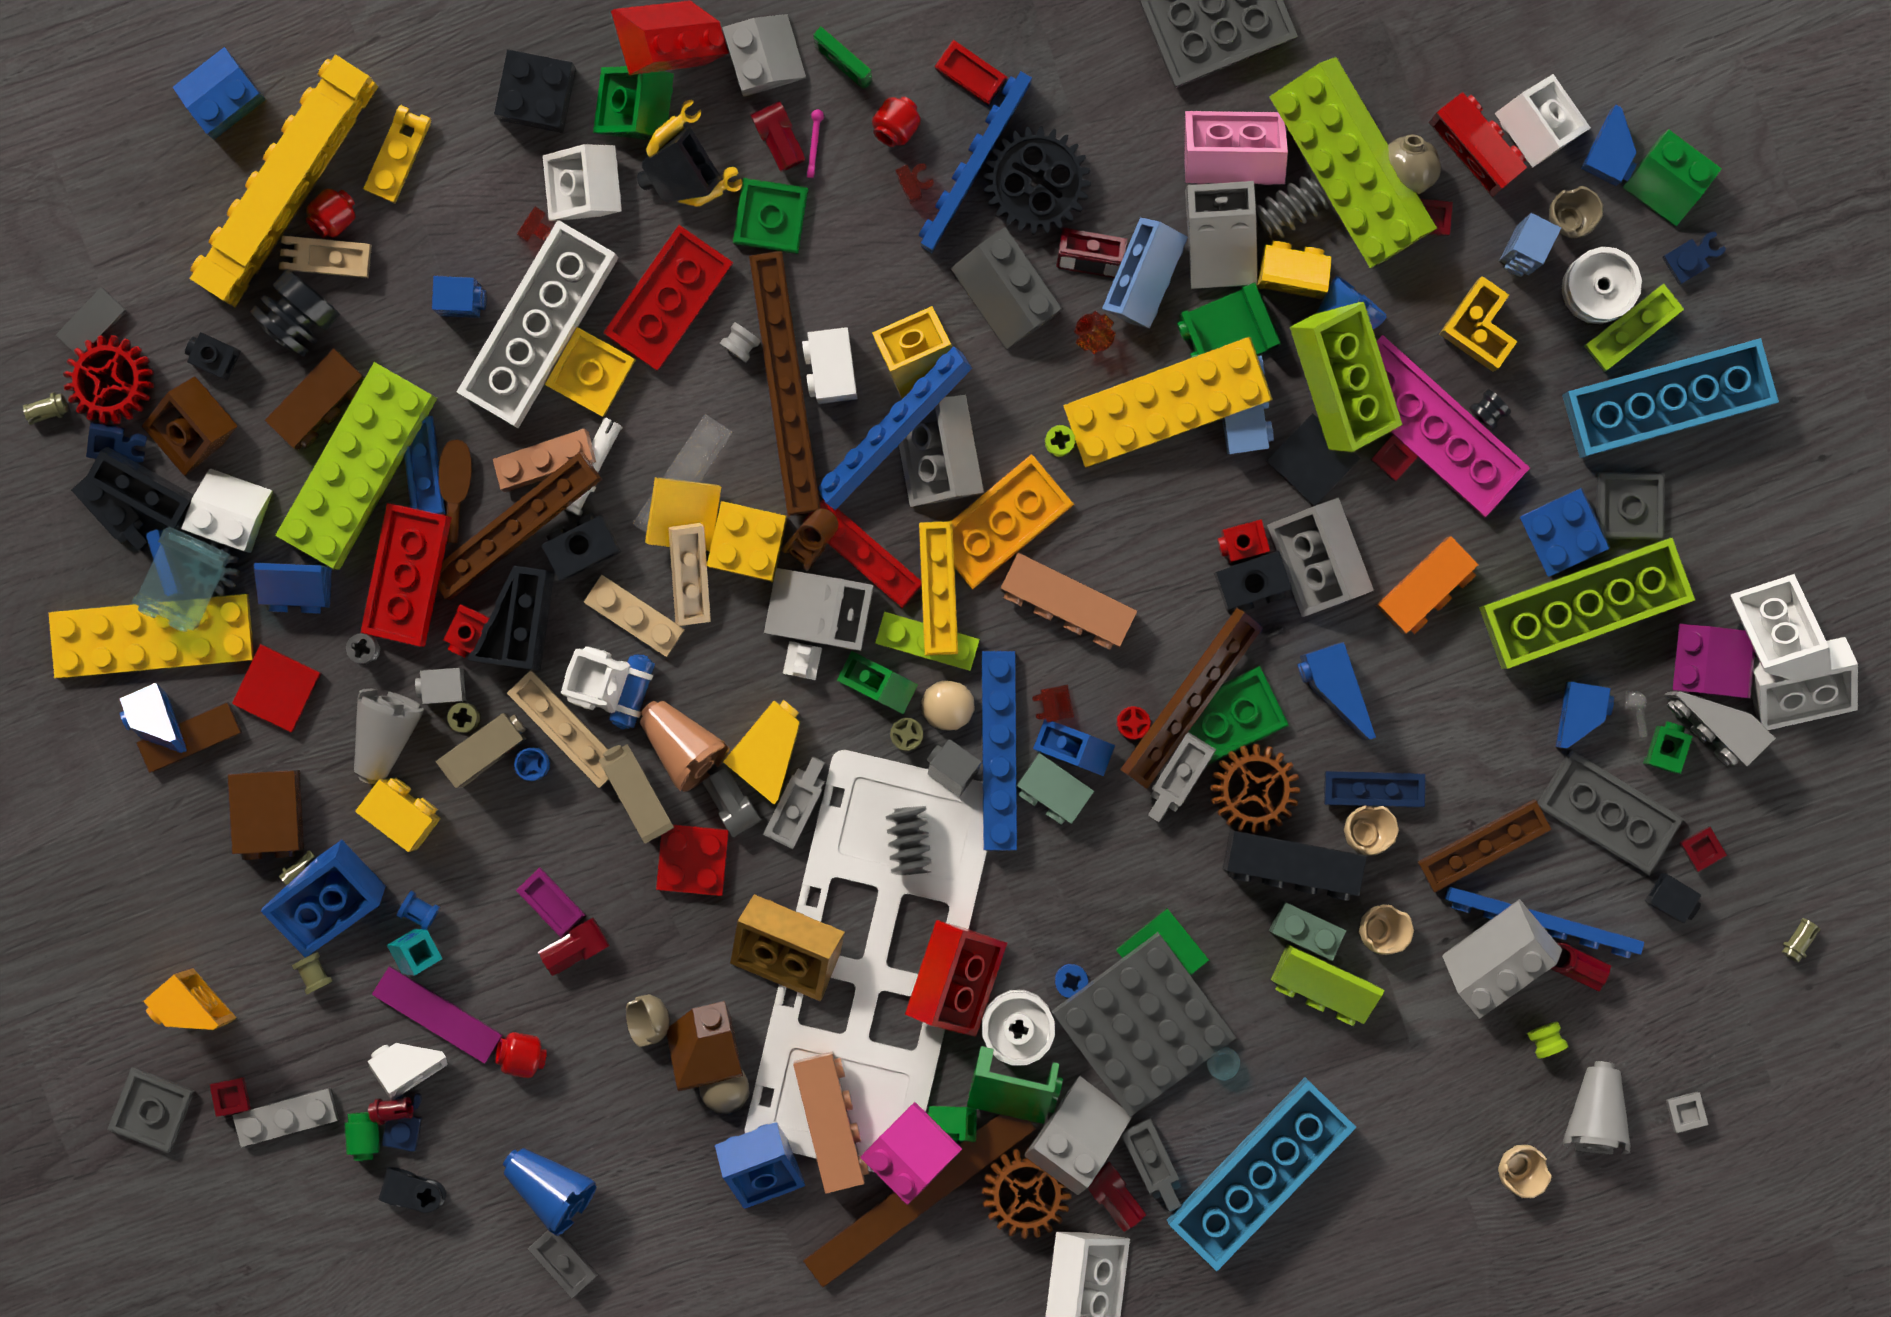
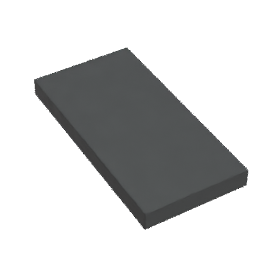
(1610, 812)

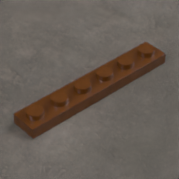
(516, 524)
(1191, 698)

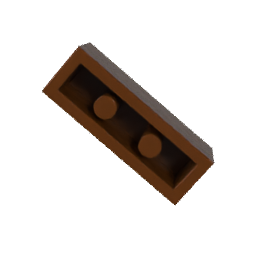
(316, 400)

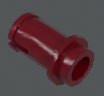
(383, 1111)

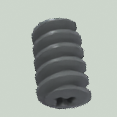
(1290, 207)
(908, 840)

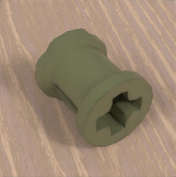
(472, 711)
(312, 973)

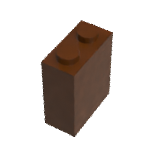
(266, 813)

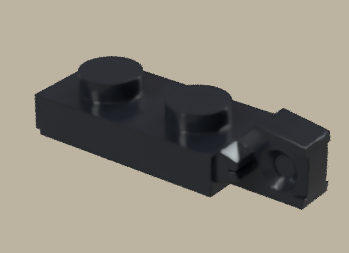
(115, 515)

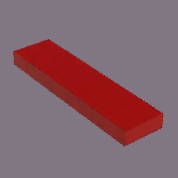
(872, 559)

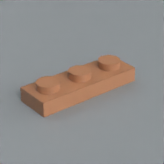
(541, 460)

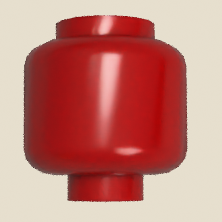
(896, 121)
(330, 212)
(520, 1055)

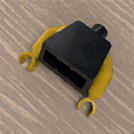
(680, 165)

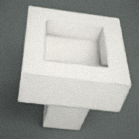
(802, 660)

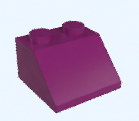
(1713, 661)

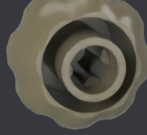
(1415, 162)

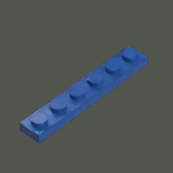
(981, 149)
(894, 427)
(999, 751)
(1556, 926)

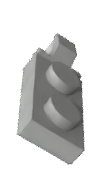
(1180, 775)
(796, 804)

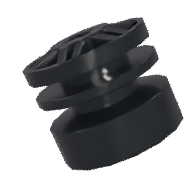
(294, 313)

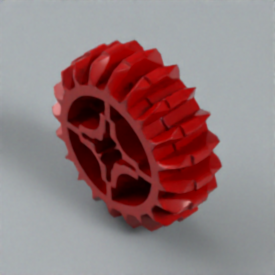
(102, 393)

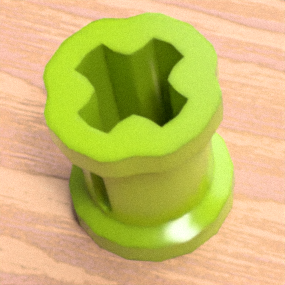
(1065, 432)

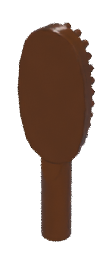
(454, 481)

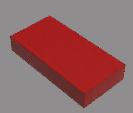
(971, 72)

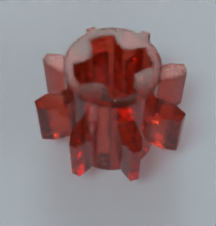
(1095, 332)

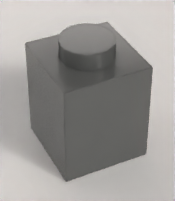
(953, 767)

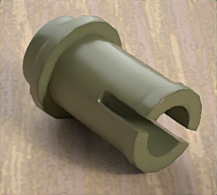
(53, 406)
(290, 873)
(1800, 940)

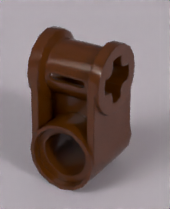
(812, 537)

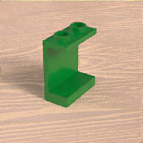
(1229, 321)
(1012, 1095)

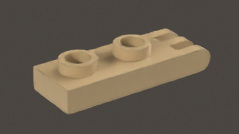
(327, 257)

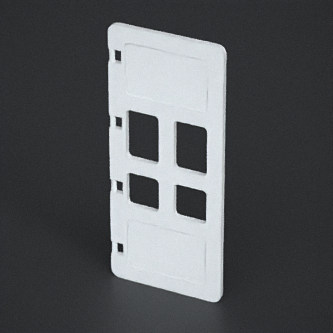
(854, 846)

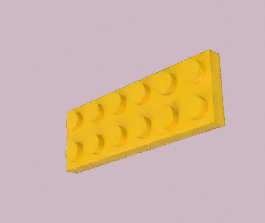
(1168, 402)
(129, 641)

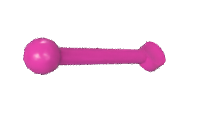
(817, 116)

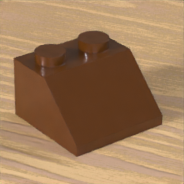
(189, 425)

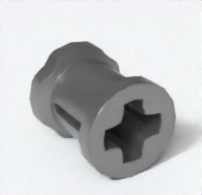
(354, 653)

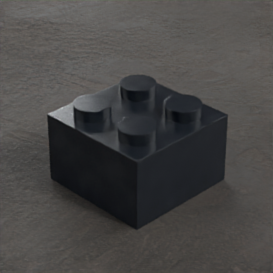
(535, 91)

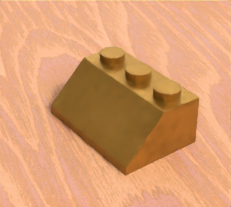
(786, 947)

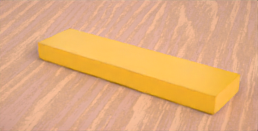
(938, 588)

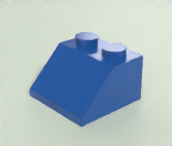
(218, 93)
(293, 586)
(759, 1165)

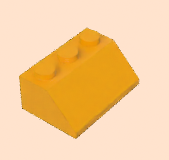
(187, 1003)

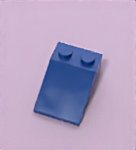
(1335, 682)
(325, 899)

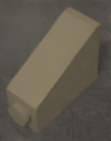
(482, 750)
(635, 792)

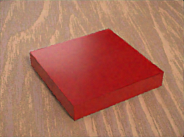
(276, 688)

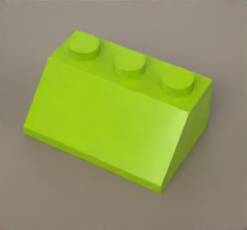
(1325, 986)

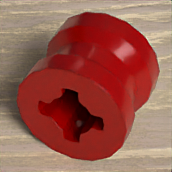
(1138, 722)

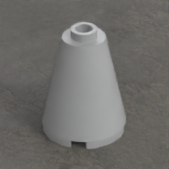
(382, 732)
(1599, 1113)

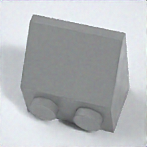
(764, 53)

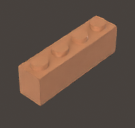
(1067, 600)
(829, 1121)

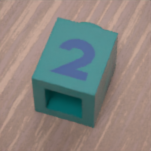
(414, 952)

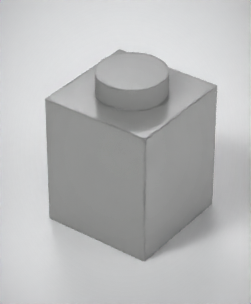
(441, 686)

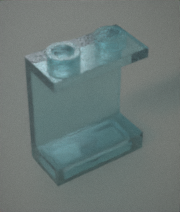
(181, 580)

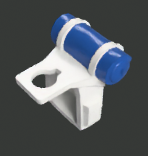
(613, 685)

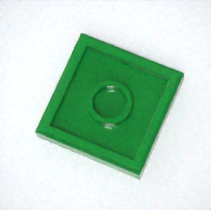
(842, 58)
(770, 216)
(1174, 935)

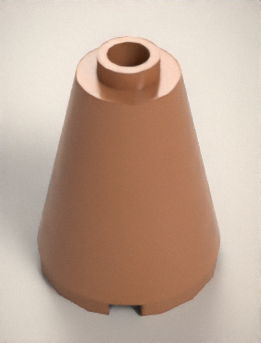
(682, 744)

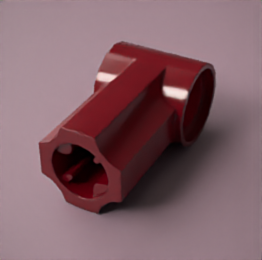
(776, 130)
(579, 944)
(1583, 968)
(1110, 1191)

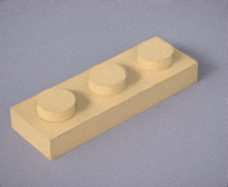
(689, 574)
(634, 615)

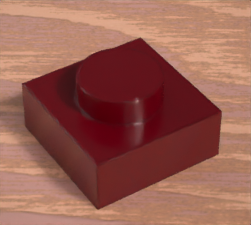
(1440, 214)
(1394, 458)
(1703, 849)
(230, 1096)

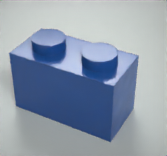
(458, 297)

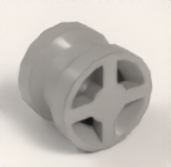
(740, 342)

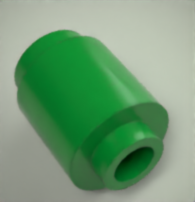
(361, 1136)

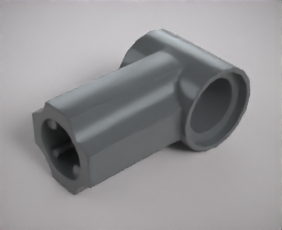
(735, 808)

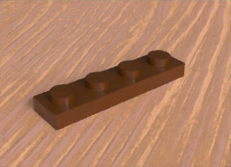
(1484, 845)

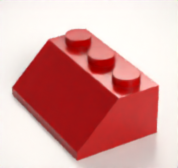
(668, 37)
(1478, 143)
(955, 978)

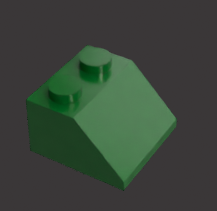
(632, 103)
(1672, 177)

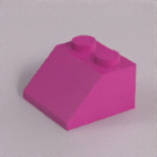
(911, 1153)

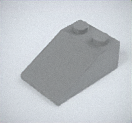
(1079, 1136)

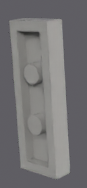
(285, 1117)

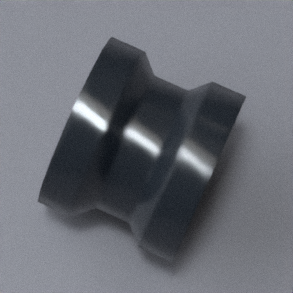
(1490, 409)

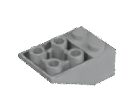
(1221, 234)
(819, 609)
(1733, 732)

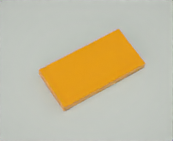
(1006, 520)

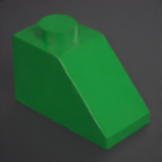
(877, 682)

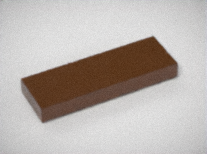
(197, 734)

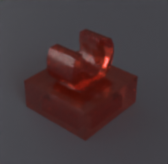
(910, 183)
(534, 226)
(1055, 702)

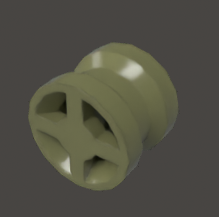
(904, 735)

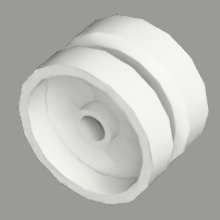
(1620, 288)
(1024, 1046)

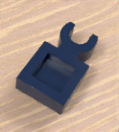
(1689, 259)
(113, 437)
(404, 1132)

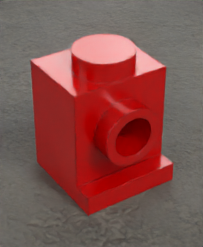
(1257, 541)
(465, 617)

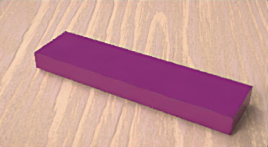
(437, 1014)

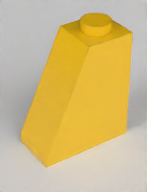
(766, 750)

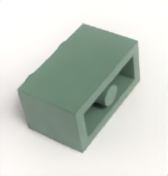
(1055, 789)
(1307, 930)

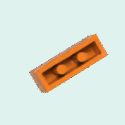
(1428, 586)

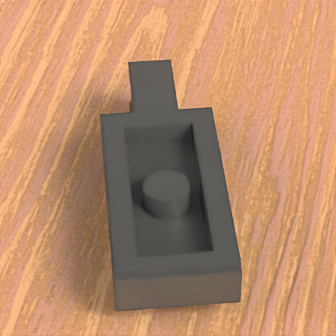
(1153, 1162)

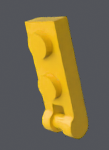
(397, 155)

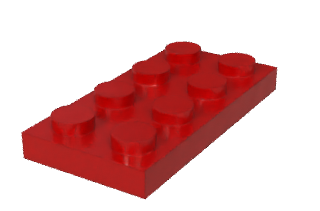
(668, 298)
(406, 574)

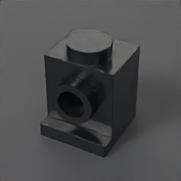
(222, 361)

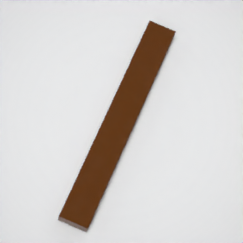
(784, 383)
(894, 1214)

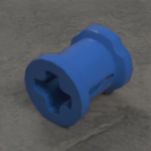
(418, 911)

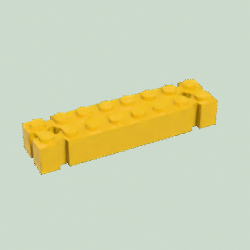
(283, 180)

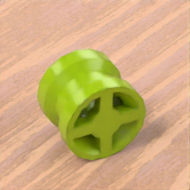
(1547, 1040)

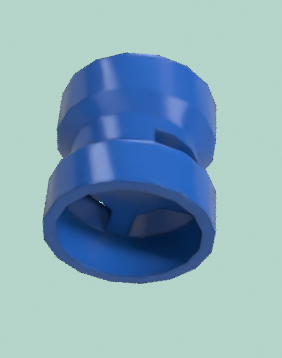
(527, 764)

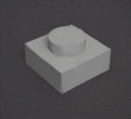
(1687, 1112)

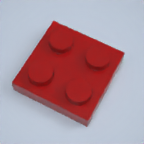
(693, 860)

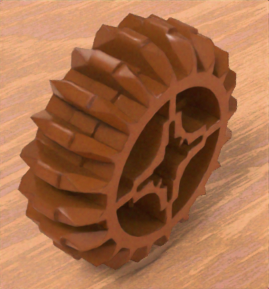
(1239, 765)
(1048, 1211)

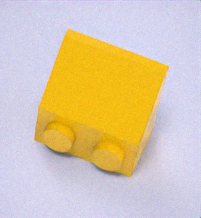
(1294, 270)
(912, 347)

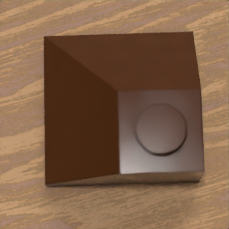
(704, 1047)

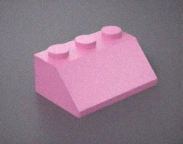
(1235, 147)

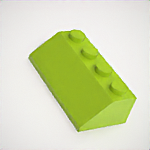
(1346, 376)

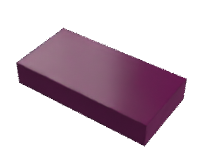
(550, 902)

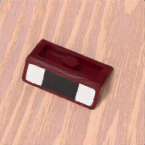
(1090, 252)

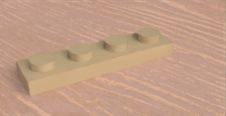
(561, 725)

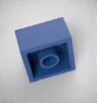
(1565, 532)

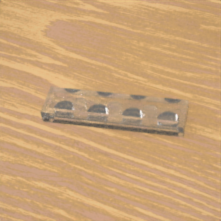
(693, 459)

